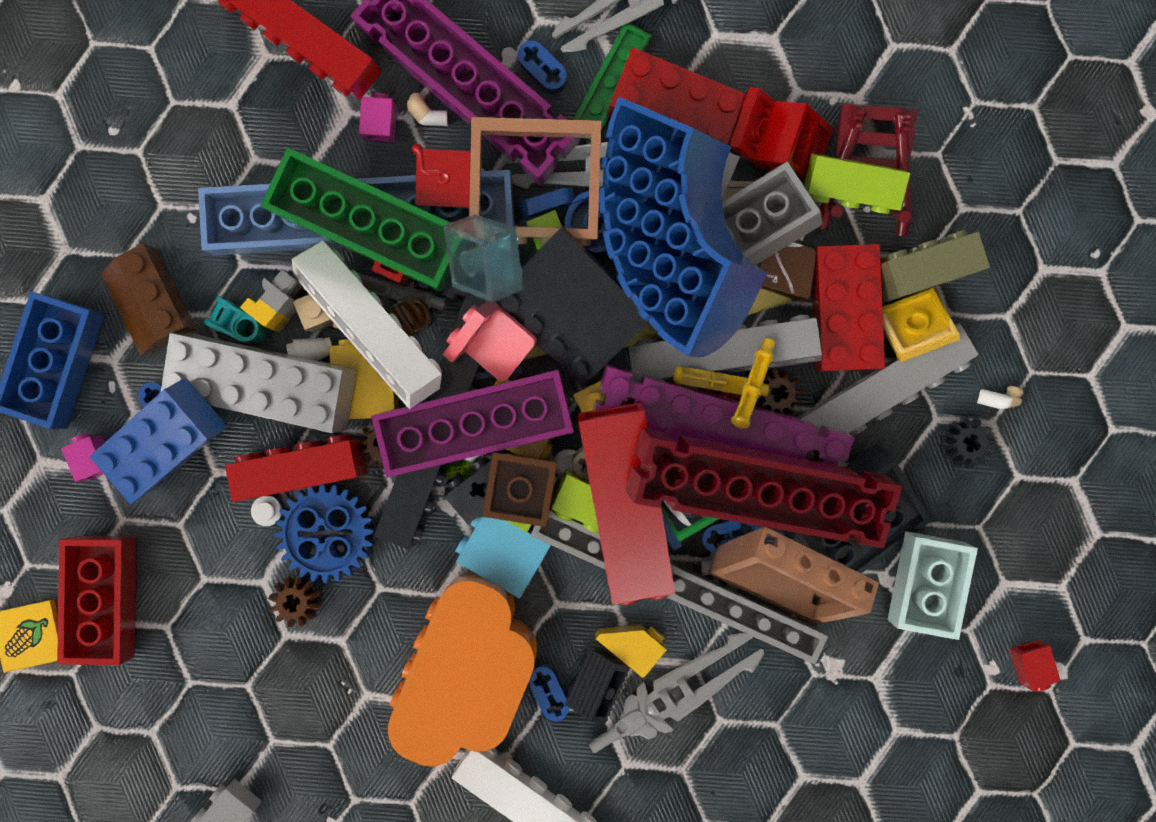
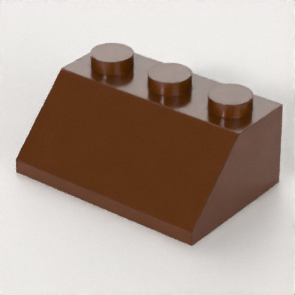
(146, 298)

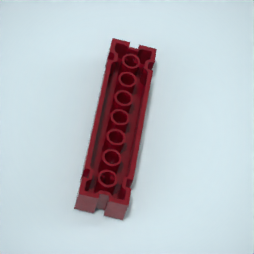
(762, 488)

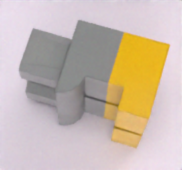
(276, 304)

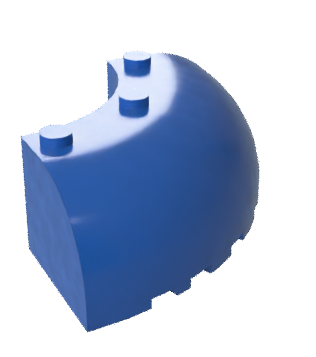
(671, 230)

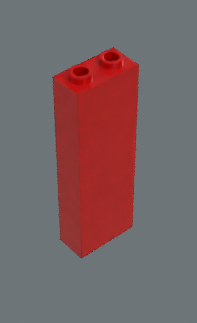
(629, 532)

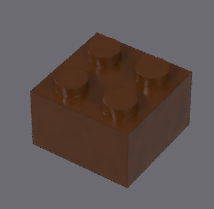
(520, 489)

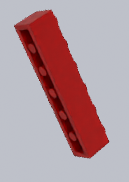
(309, 41)

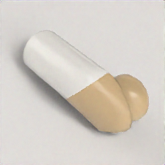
(423, 114)
(1001, 401)

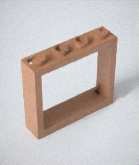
(538, 128)
(792, 575)

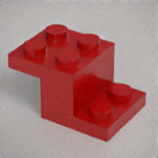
(779, 133)

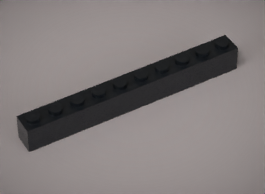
(413, 491)

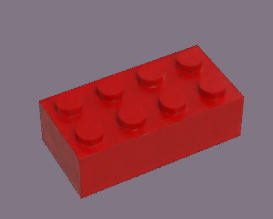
(679, 95)
(848, 307)
(292, 470)
(96, 600)

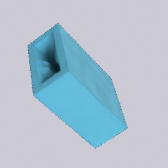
(502, 554)

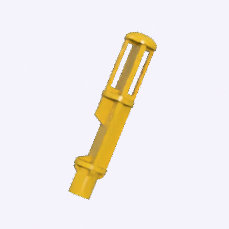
(712, 380)
(751, 390)

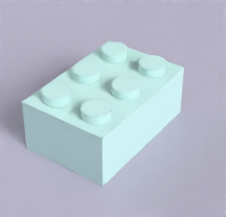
(932, 585)

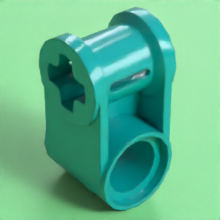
(232, 321)

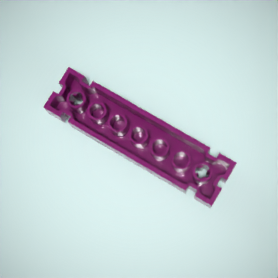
(462, 76)
(708, 417)

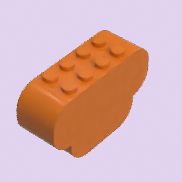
(464, 675)

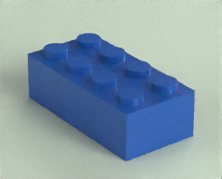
(48, 361)
(158, 440)

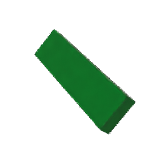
(603, 87)

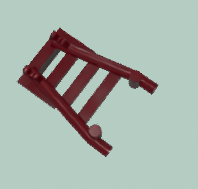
(849, 134)

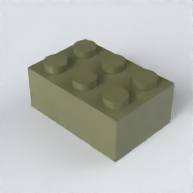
(932, 264)

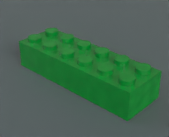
(359, 218)

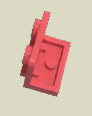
(491, 340)

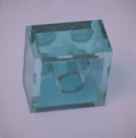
(484, 257)

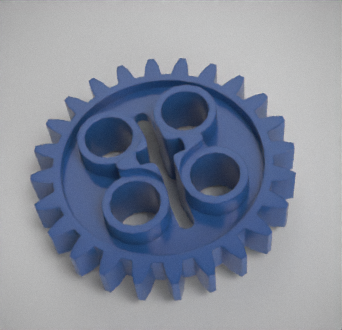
(326, 559)

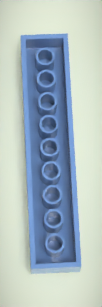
(238, 225)

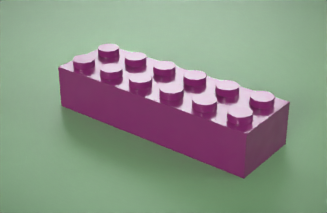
(472, 423)

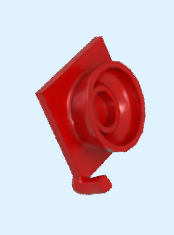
(442, 177)

